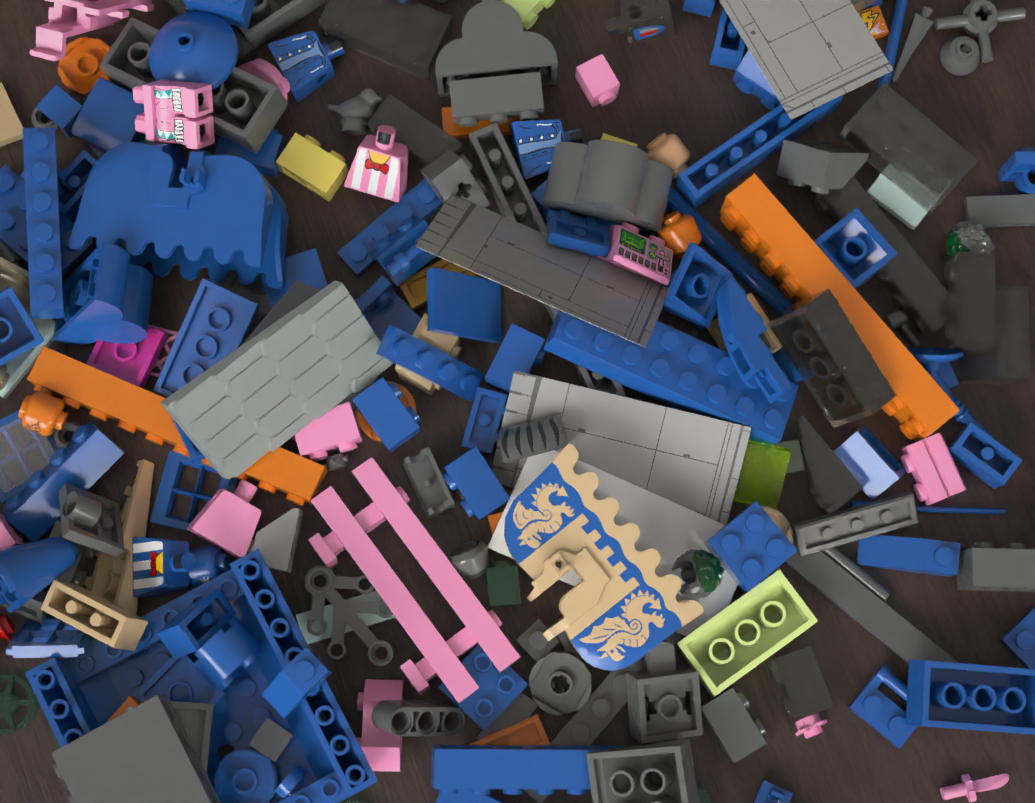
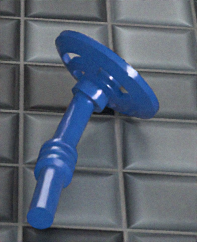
(931, 361)

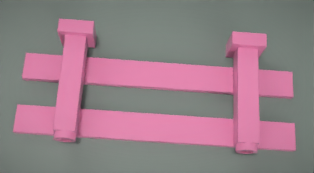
(351, 533)

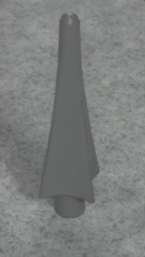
(917, 30)

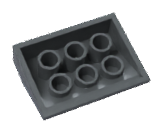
(644, 773)

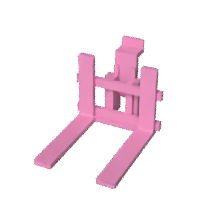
(78, 17)

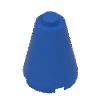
(32, 567)

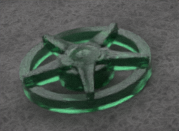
(10, 703)

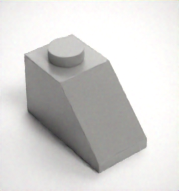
(279, 541)

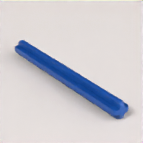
(731, 255)

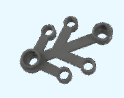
(345, 611)

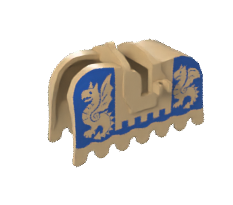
(621, 602)

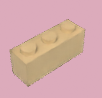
(94, 615)

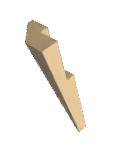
(112, 574)

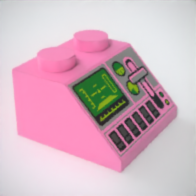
(639, 254)

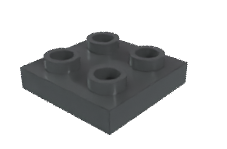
(91, 520)

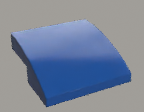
(108, 116)

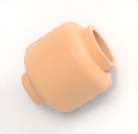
(669, 151)

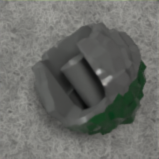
(969, 237)
(699, 572)

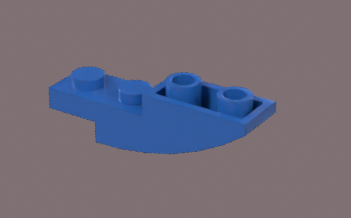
(741, 333)

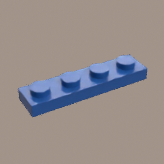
(419, 202)
(429, 363)

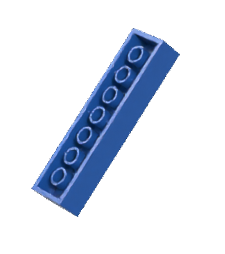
(675, 372)

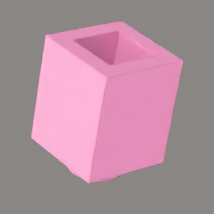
(597, 81)

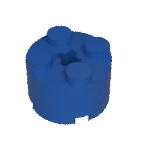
(225, 652)

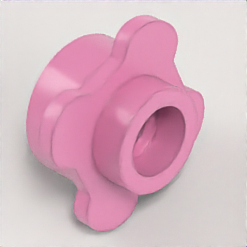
(810, 725)

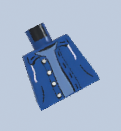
(305, 61)
(536, 142)

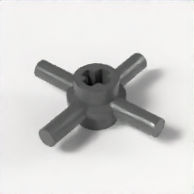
(978, 28)

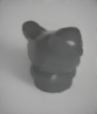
(357, 111)

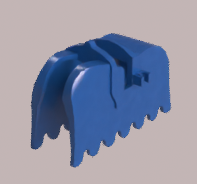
(185, 214)

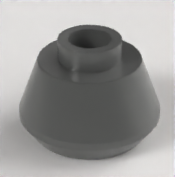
(960, 55)
(470, 558)

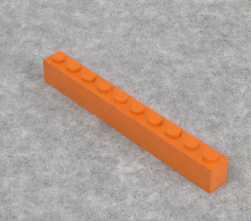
(142, 410)

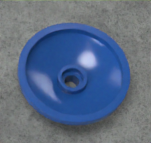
(207, 56)

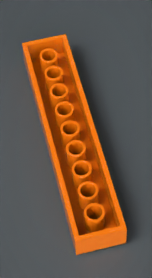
(805, 271)

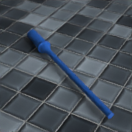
(933, 509)

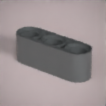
(418, 718)

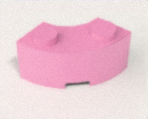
(380, 747)

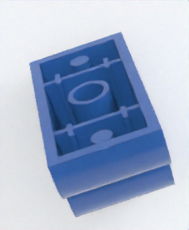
(106, 300)

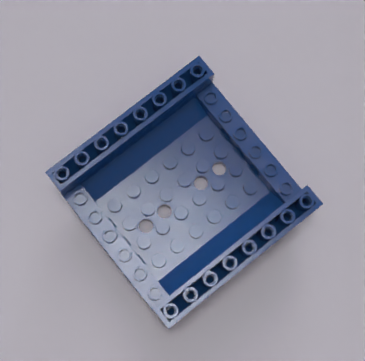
(89, 689)

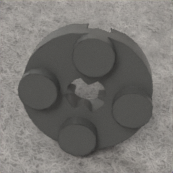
(542, 685)

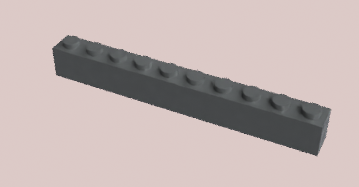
(518, 205)

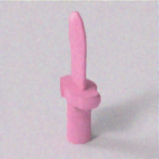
(970, 787)

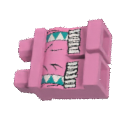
(174, 112)

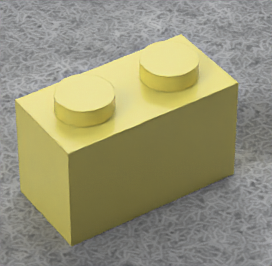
(313, 166)

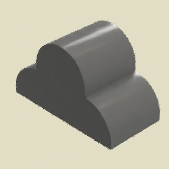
(494, 46)
(609, 183)

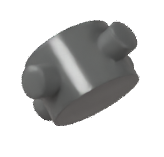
(336, 462)

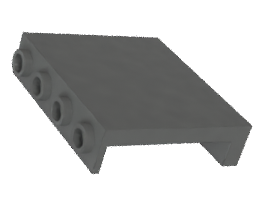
(135, 760)

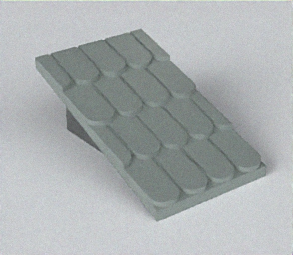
(281, 378)

